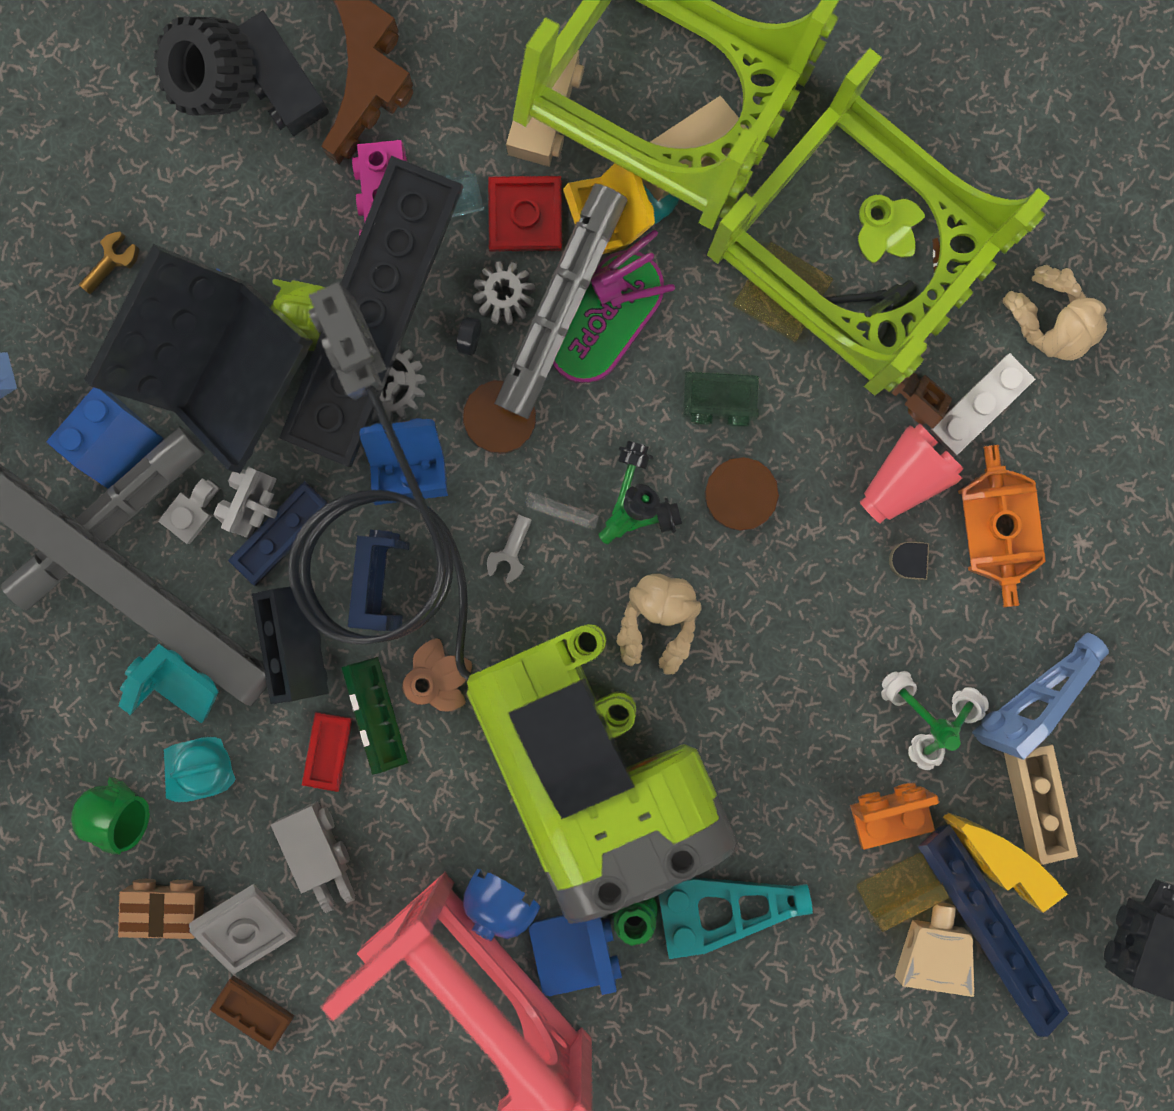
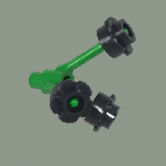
(638, 504)

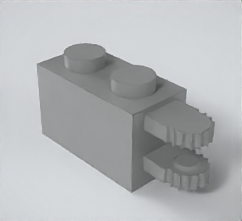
(314, 853)

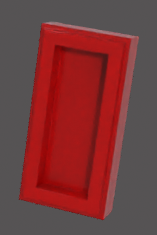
(327, 751)

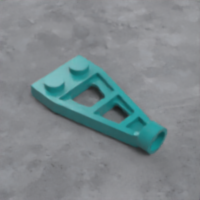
(682, 918)

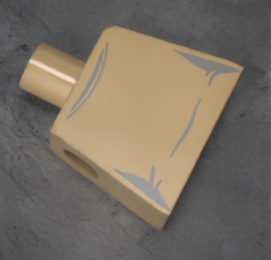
(938, 955)

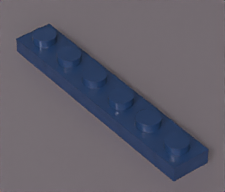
(993, 930)

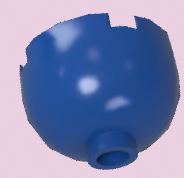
(497, 907)

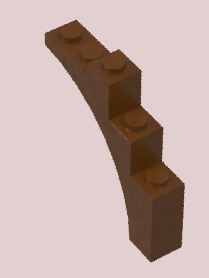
(371, 77)

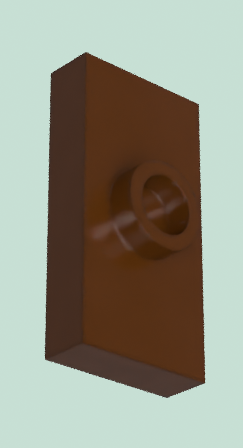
(252, 1013)

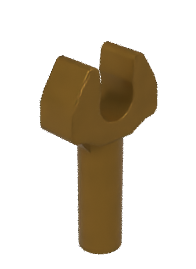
(109, 261)

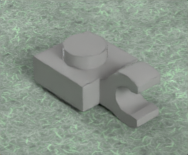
(188, 514)

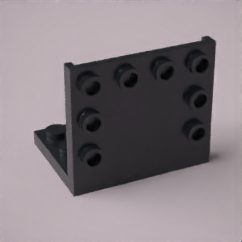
(201, 350)

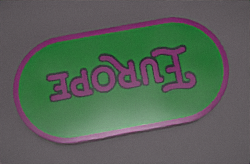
(603, 333)

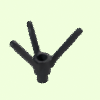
(886, 301)

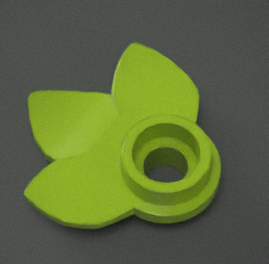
(890, 233)

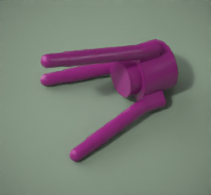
(610, 282)

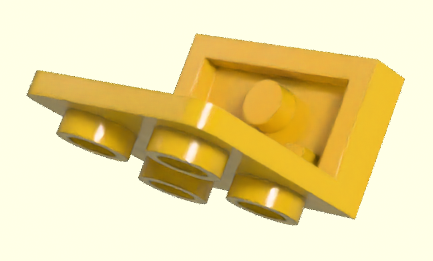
(637, 214)

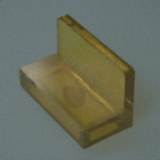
(901, 892)

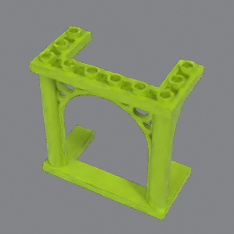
(774, 50)
(986, 219)

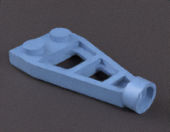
(1020, 735)

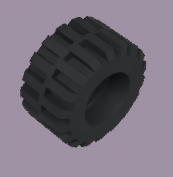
(204, 65)

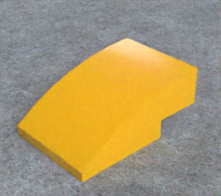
(1007, 864)

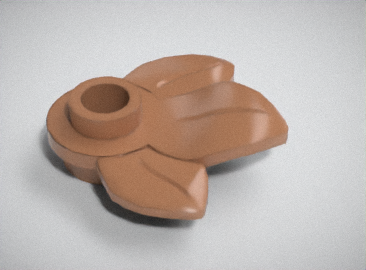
(441, 676)

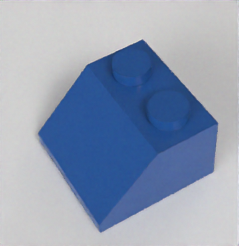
(104, 438)

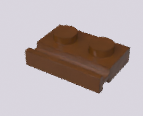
(925, 399)

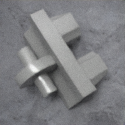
(249, 503)

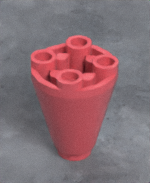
(910, 475)

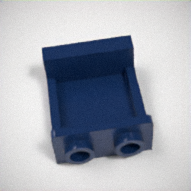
(369, 581)

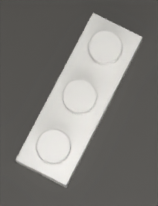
(982, 404)

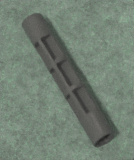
(561, 300)
(109, 512)

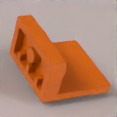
(893, 816)

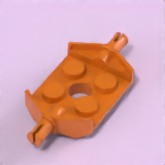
(991, 553)

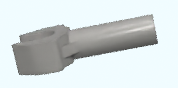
(511, 550)

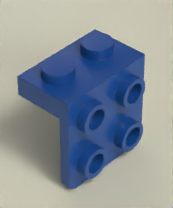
(422, 450)
(574, 955)

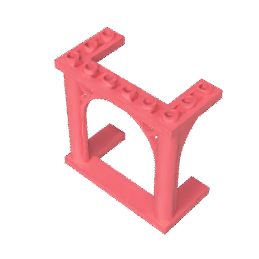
(545, 1067)

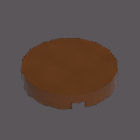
(493, 426)
(741, 494)

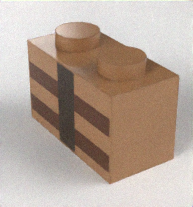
(159, 910)

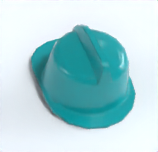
(197, 769)

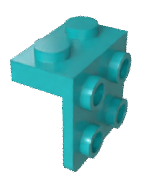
(173, 679)

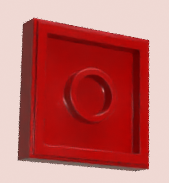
(525, 213)

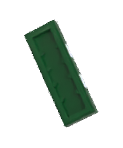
(374, 715)

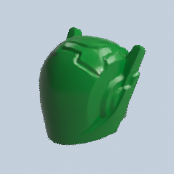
(110, 817)

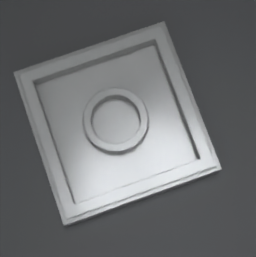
(242, 929)

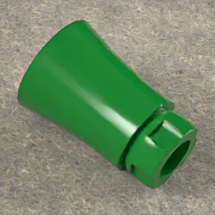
(639, 931)

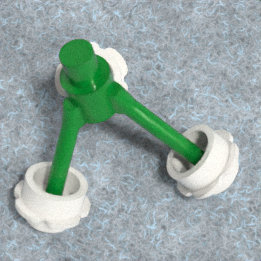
(930, 749)

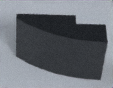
(571, 748)

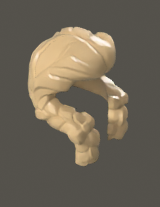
(1077, 325)
(665, 603)

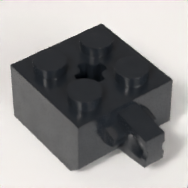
(1145, 942)

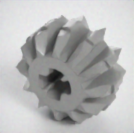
(490, 297)

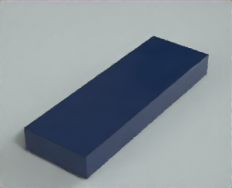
(276, 535)

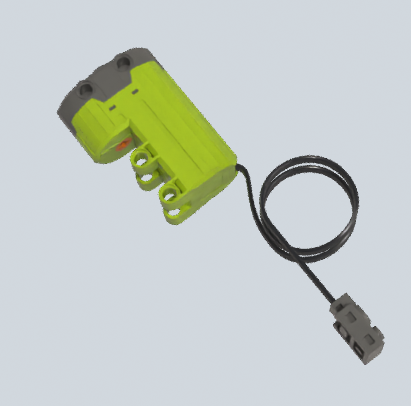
(597, 857)

